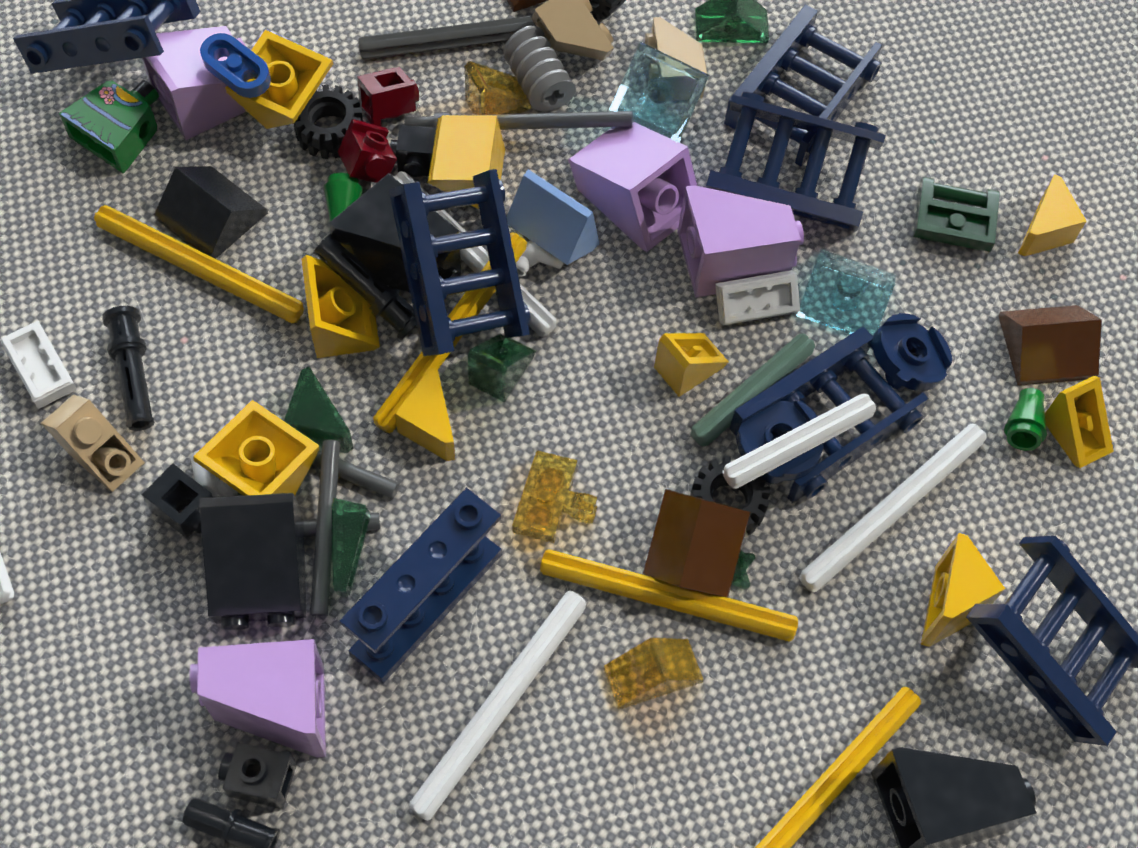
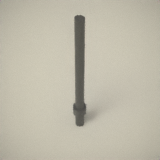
(543, 120)

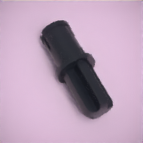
(229, 826)

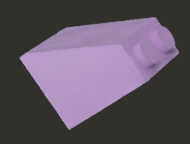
(184, 85)
(635, 181)
(735, 237)
(266, 691)

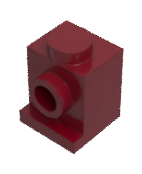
(387, 94)
(366, 151)

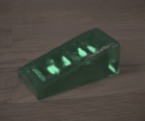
(349, 531)

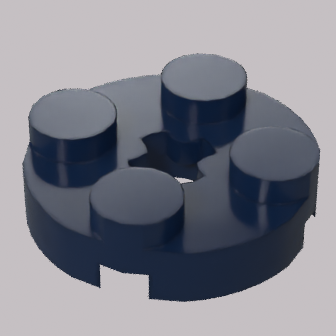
(903, 370)
(779, 416)

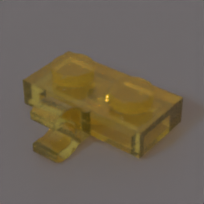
(549, 496)

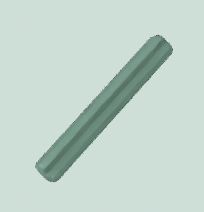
(771, 372)

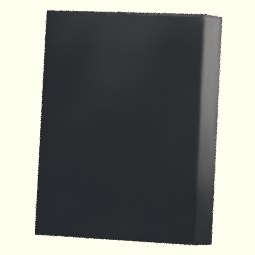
(207, 209)

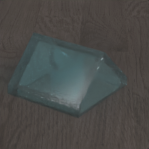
(659, 91)
(846, 294)

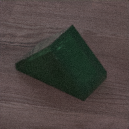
(731, 22)
(498, 365)
(315, 414)

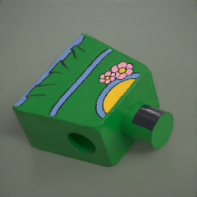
(113, 122)

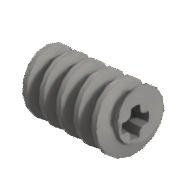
(538, 69)

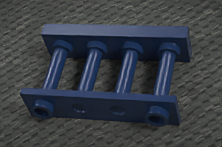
(101, 32)
(785, 56)
(804, 200)
(422, 248)
(821, 375)
(423, 585)
(1029, 653)

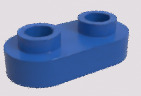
(238, 67)

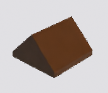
(1052, 343)
(696, 543)

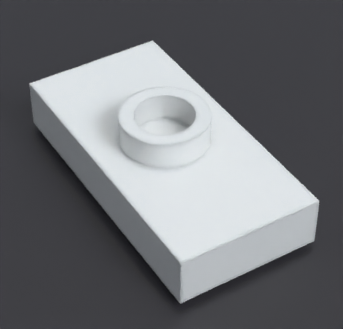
(757, 297)
(38, 364)

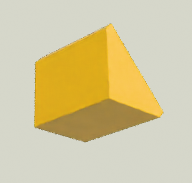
(294, 79)
(463, 149)
(336, 313)
(258, 453)
(957, 585)

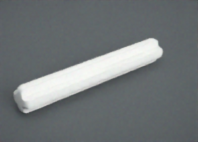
(798, 441)

